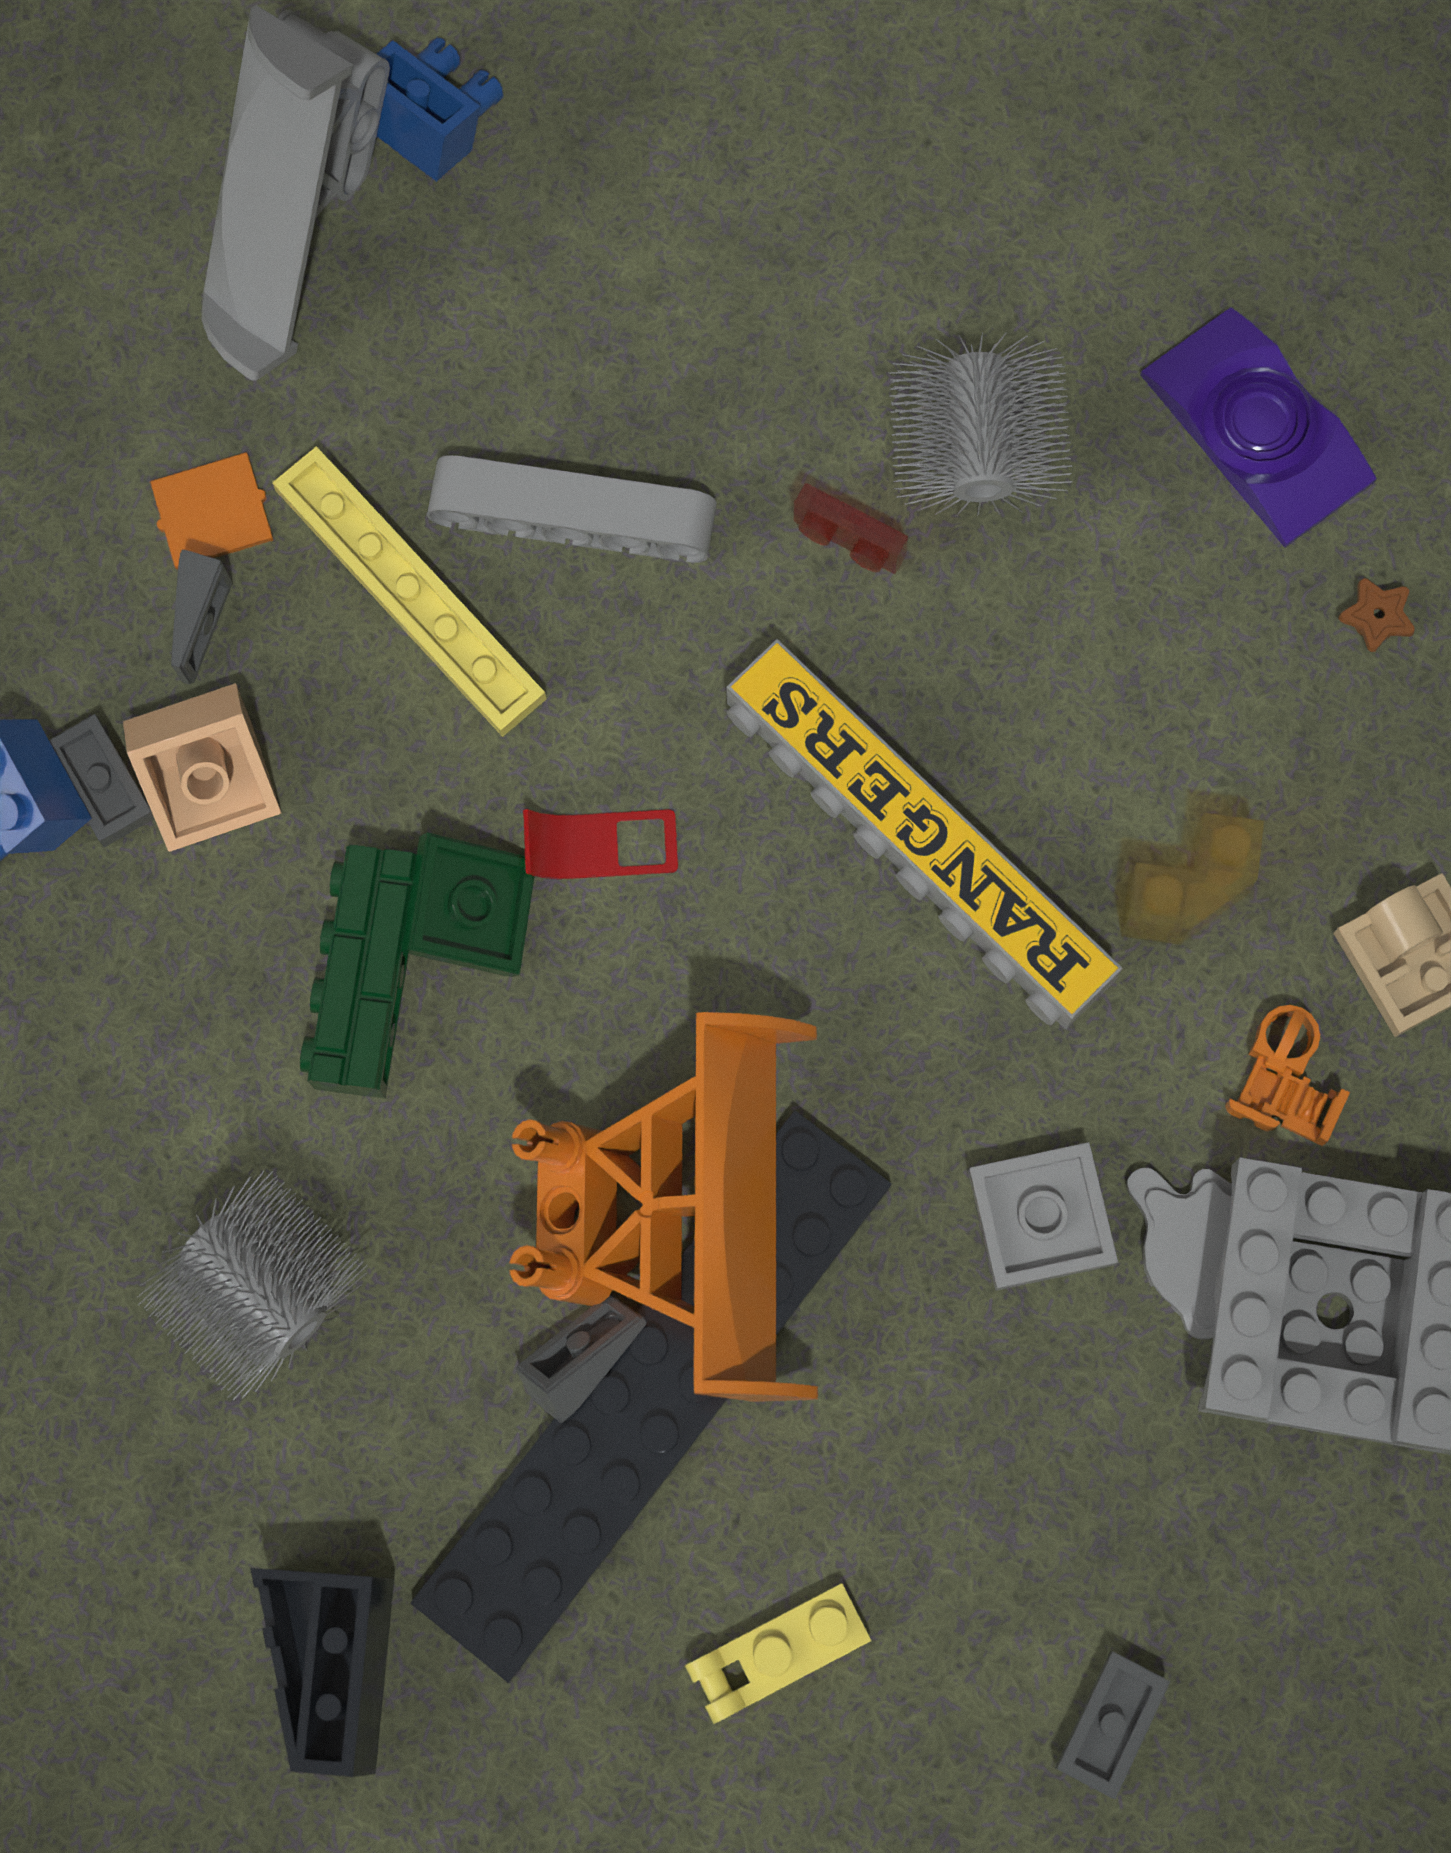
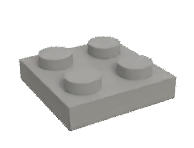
(1042, 1216)

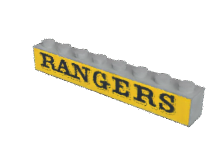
(921, 835)

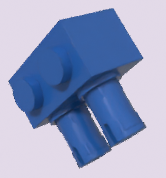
(426, 114)
(35, 792)

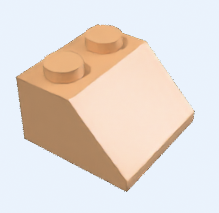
(201, 767)

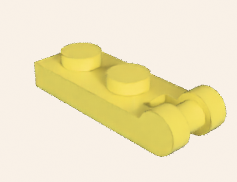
(780, 1651)

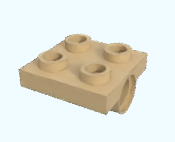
(1404, 953)

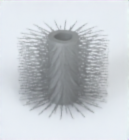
(980, 426)
(252, 1285)

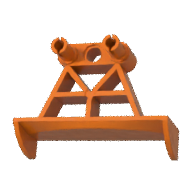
(730, 1205)

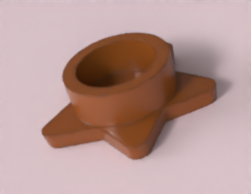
(1373, 629)

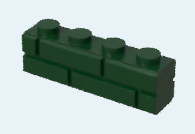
(363, 975)

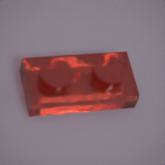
(869, 540)

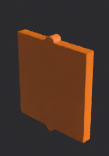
(212, 509)

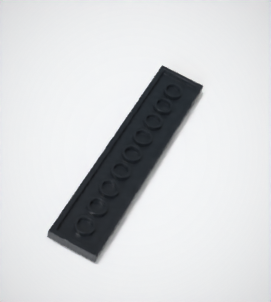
(609, 1459)

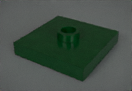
(468, 905)

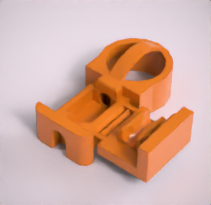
(1281, 1093)

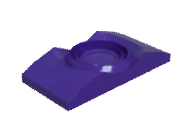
(1260, 425)

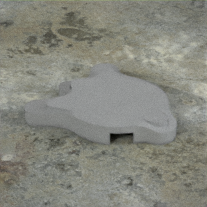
(1184, 1242)

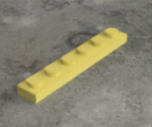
(409, 591)

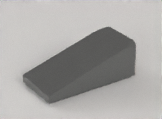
(198, 606)
(579, 1356)

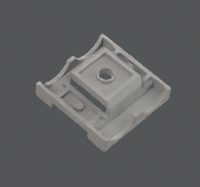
(1272, 1356)

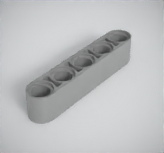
(572, 506)

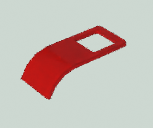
(588, 844)

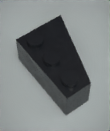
(328, 1665)

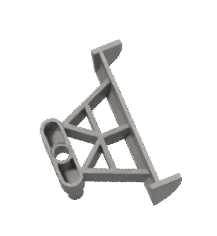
(295, 142)

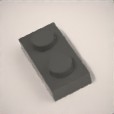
(102, 780)
(1112, 1725)

